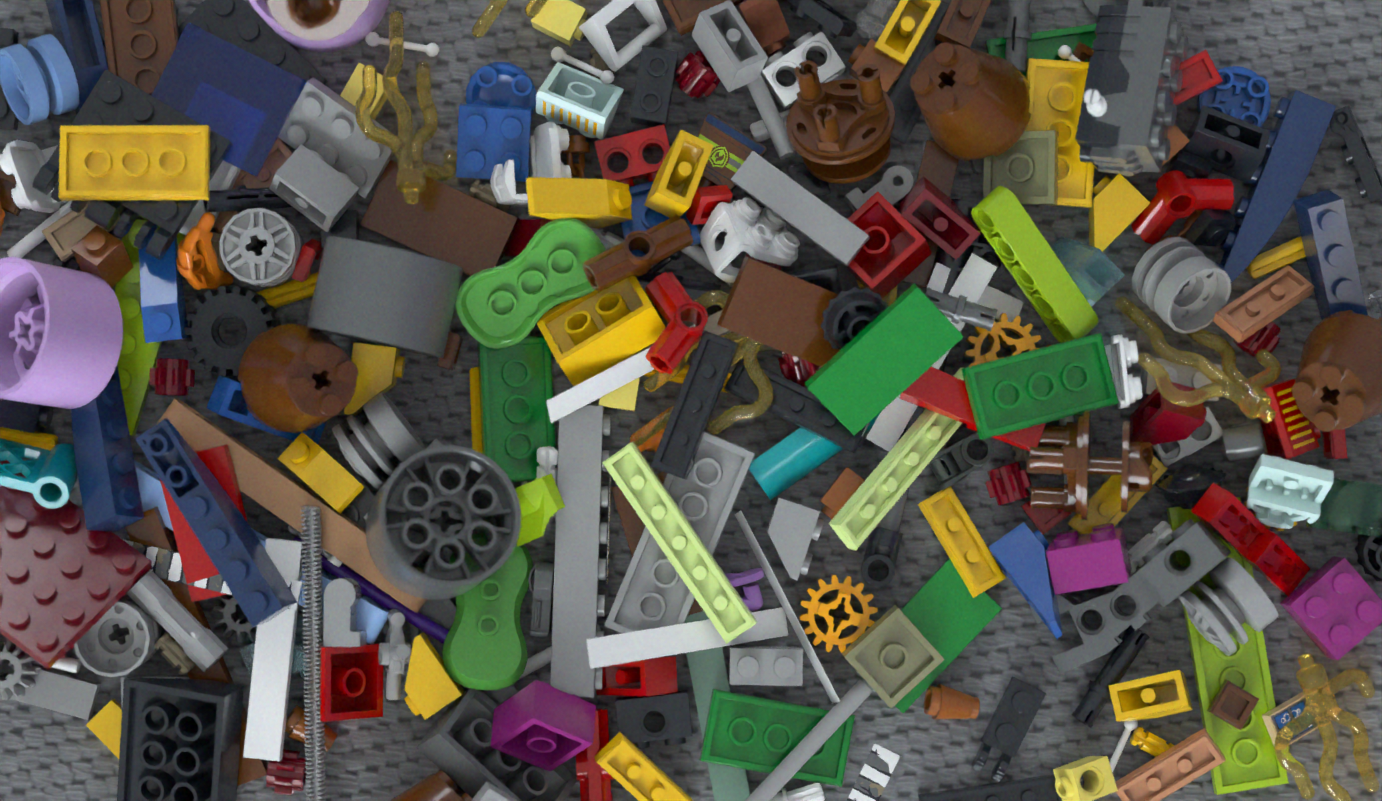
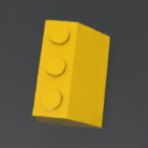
(600, 329)

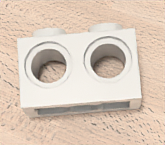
(831, 69)

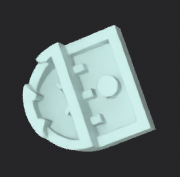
(1287, 491)

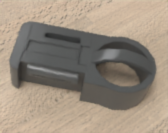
(542, 598)

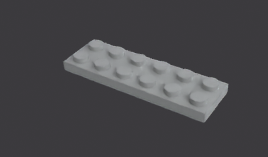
(652, 588)

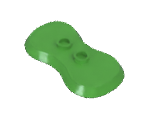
(508, 300)
(486, 637)

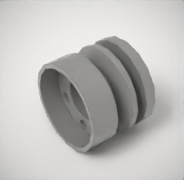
(278, 257)
(1181, 284)
(378, 440)
(1228, 606)
(112, 655)

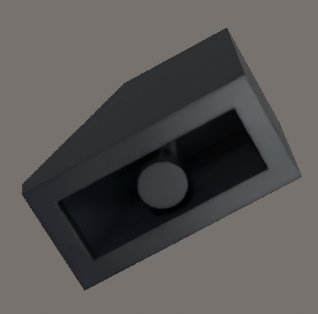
(25, 416)

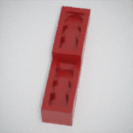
(949, 397)
(1250, 538)

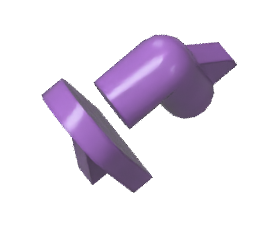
(753, 596)

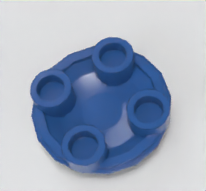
(501, 86)

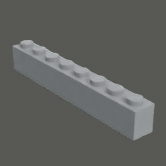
(578, 549)

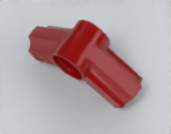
(1178, 199)
(675, 307)

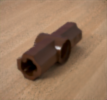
(620, 263)

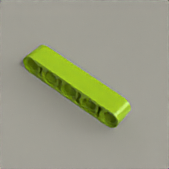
(1034, 265)

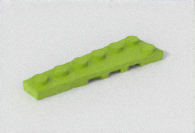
(135, 354)

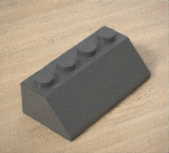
(462, 750)

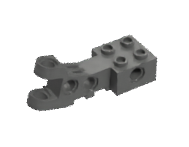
(1157, 581)

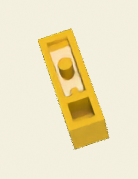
(591, 201)

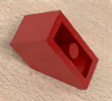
(640, 678)

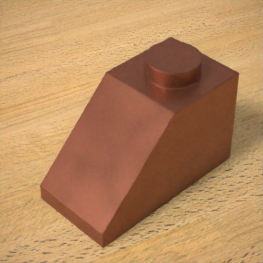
(766, 24)

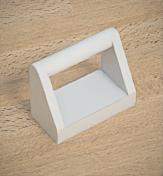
(598, 36)

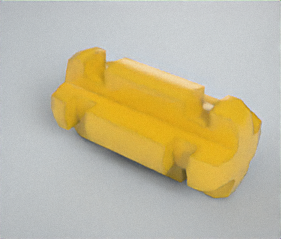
(1149, 742)

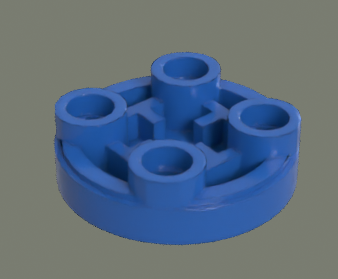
(1240, 95)

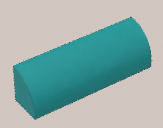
(793, 460)

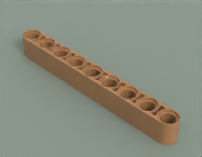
(285, 497)

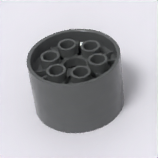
(385, 296)
(395, 553)

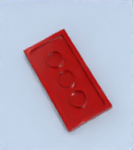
(193, 557)

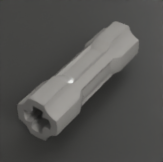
(158, 601)

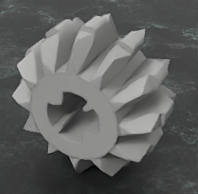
(21, 677)

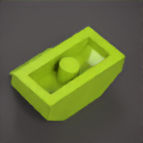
(538, 503)

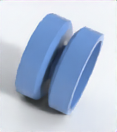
(38, 79)

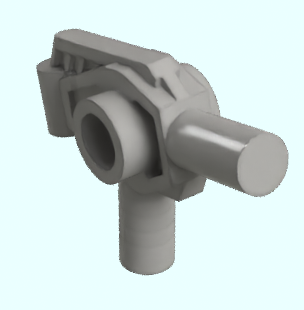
(394, 654)

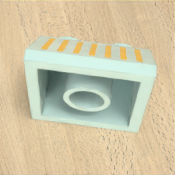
(578, 101)

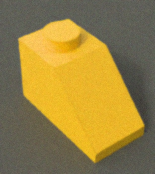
(906, 28)
(679, 175)
(1113, 209)
(377, 372)
(320, 473)
(427, 680)
(1151, 697)

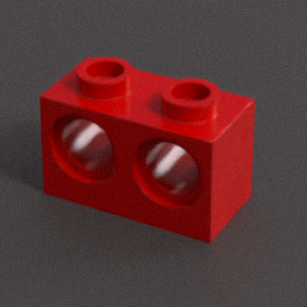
(632, 148)

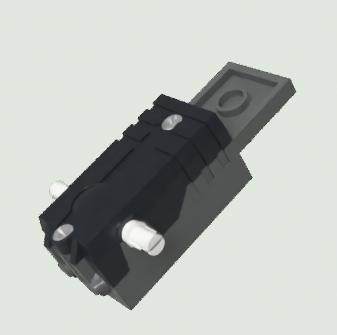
(1131, 88)

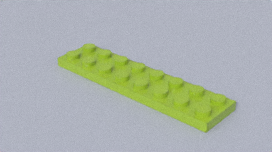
(1247, 751)

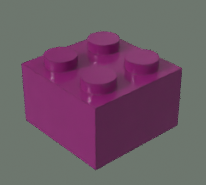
(1088, 559)
(1335, 608)
(543, 725)

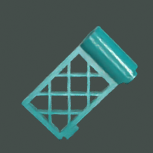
(48, 474)

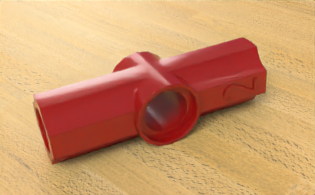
(594, 780)

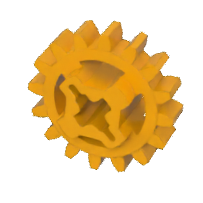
(998, 336)
(820, 608)

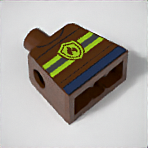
(728, 153)

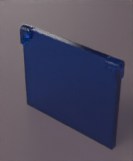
(231, 93)

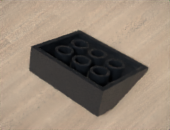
(179, 740)

